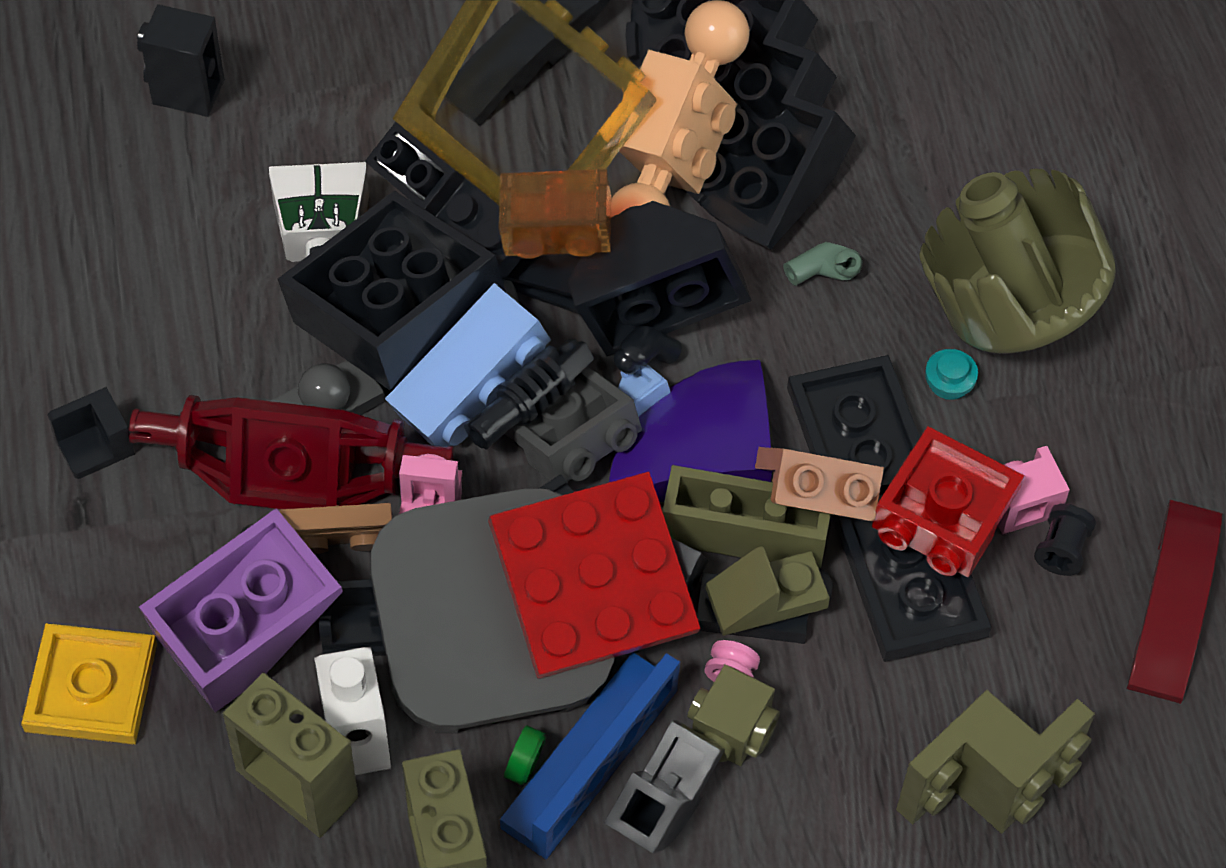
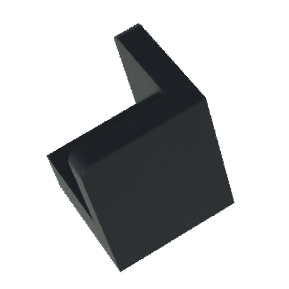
(91, 433)

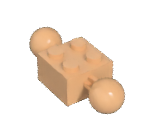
(692, 110)

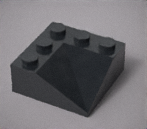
(388, 287)

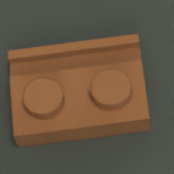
(339, 525)

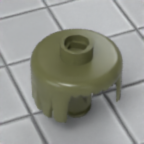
(1019, 262)

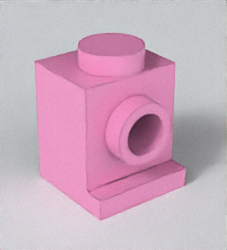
(1039, 492)

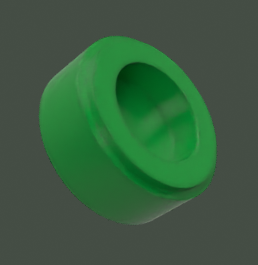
(525, 755)

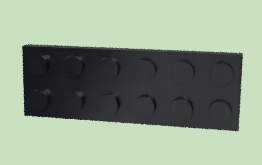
(863, 418)

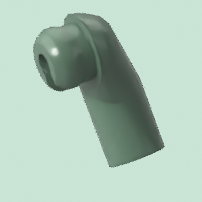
(824, 260)

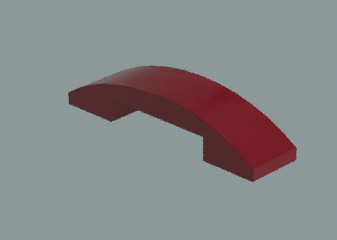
(1176, 601)

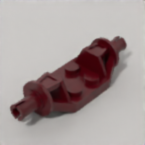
(282, 450)

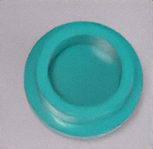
(951, 373)

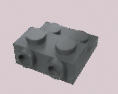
(579, 428)

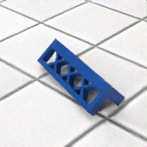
(591, 753)

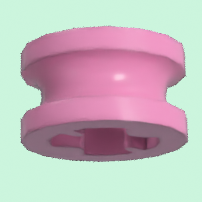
(734, 655)

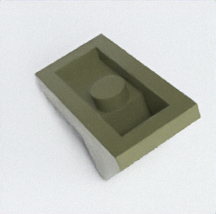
(766, 592)

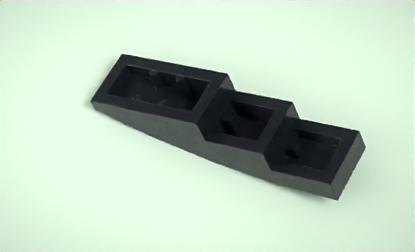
(513, 59)

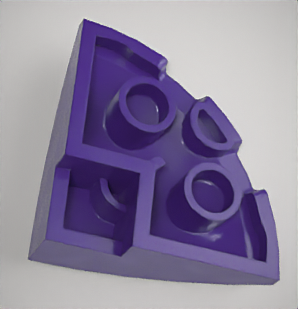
(703, 424)

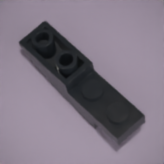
(440, 190)

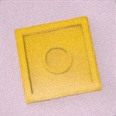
(89, 683)

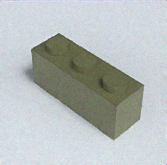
(737, 515)

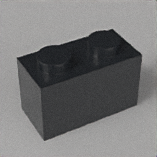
(181, 59)

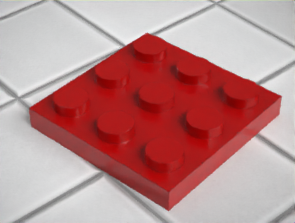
(593, 575)

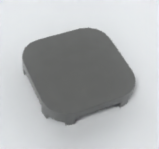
(453, 622)

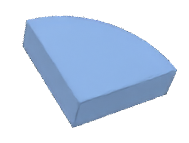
(644, 387)

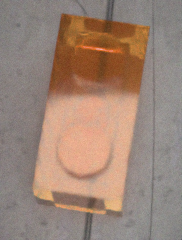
(555, 213)

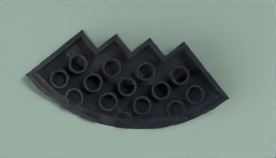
(781, 138)

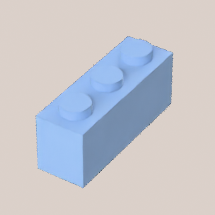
(468, 367)

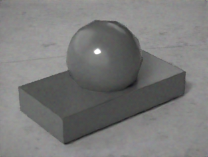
(335, 388)

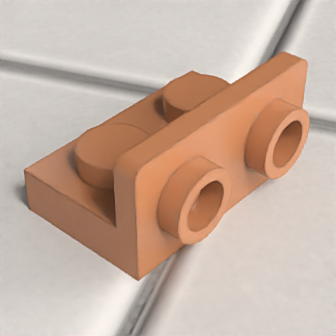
(822, 482)

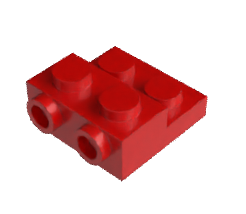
(946, 503)

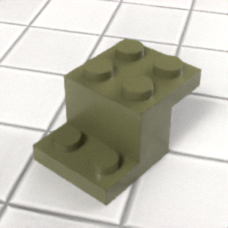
(995, 763)

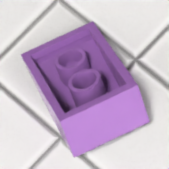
(241, 608)

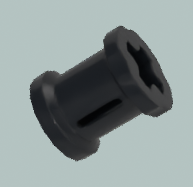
(1065, 539)

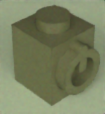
(735, 714)

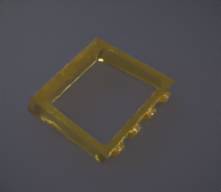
(422, 102)

